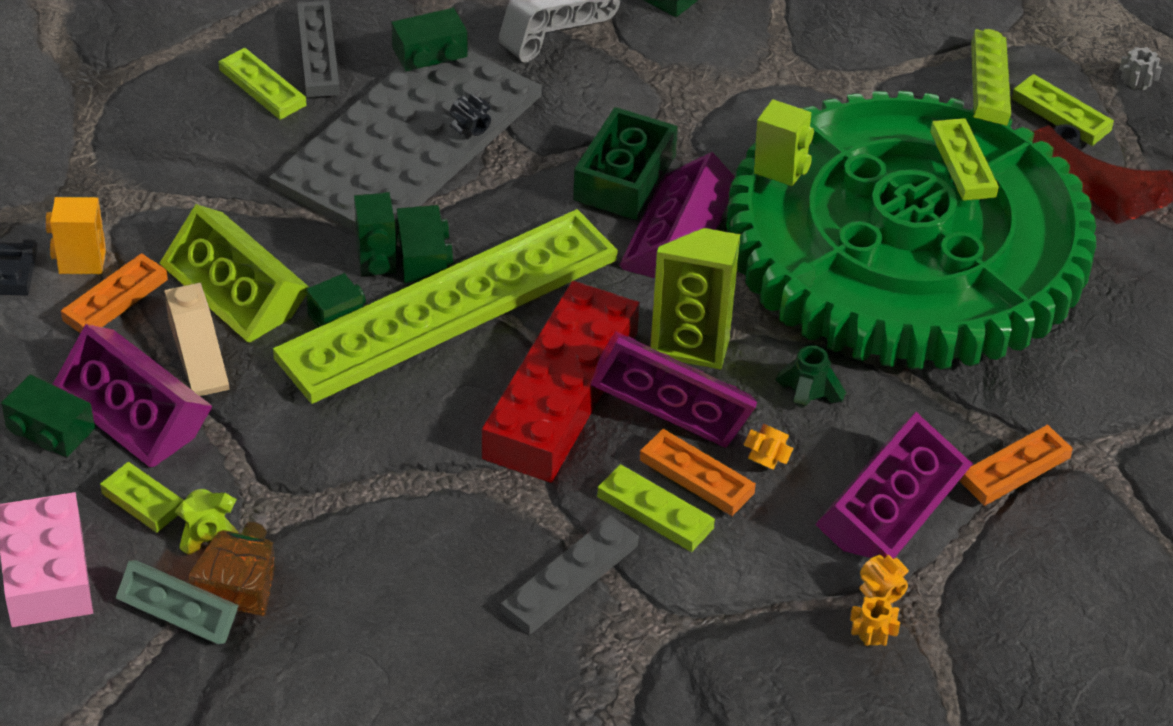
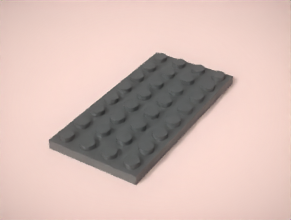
(402, 138)

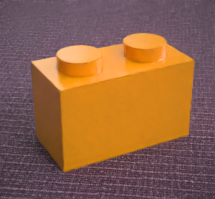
(77, 235)

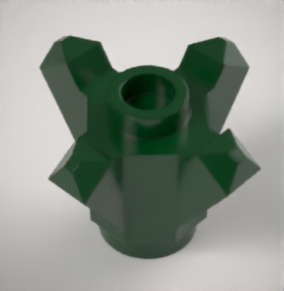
(811, 377)

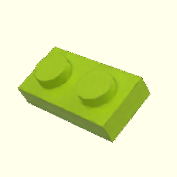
(141, 496)

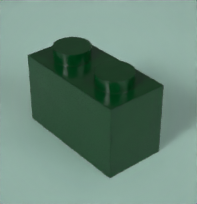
(429, 39)
(375, 234)
(423, 242)
(48, 415)

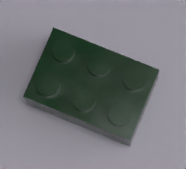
(625, 163)

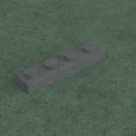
(318, 49)
(569, 575)

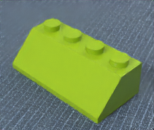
(236, 273)
(695, 297)

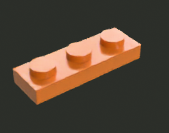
(115, 294)
(1016, 465)
(697, 472)

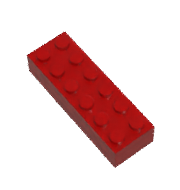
(552, 388)

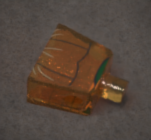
(238, 568)

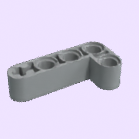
(529, 20)

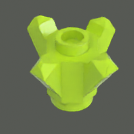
(204, 518)

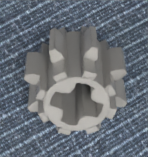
(1140, 68)

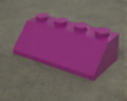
(682, 204)
(672, 390)
(132, 395)
(895, 491)

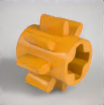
(768, 446)
(884, 578)
(875, 621)

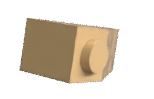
(196, 339)

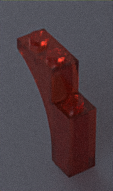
(1115, 189)

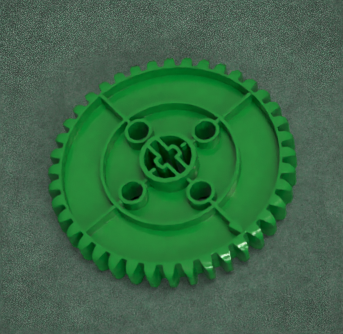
(890, 253)

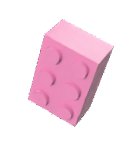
(44, 560)

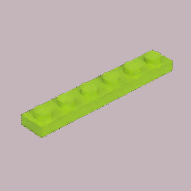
(990, 77)

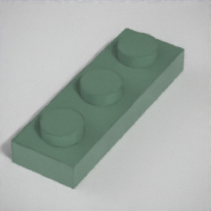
(177, 602)

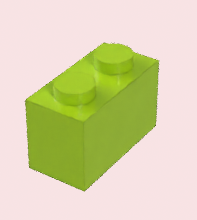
(783, 142)

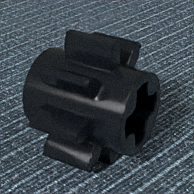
(470, 116)

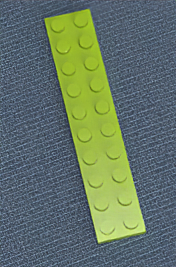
(443, 306)

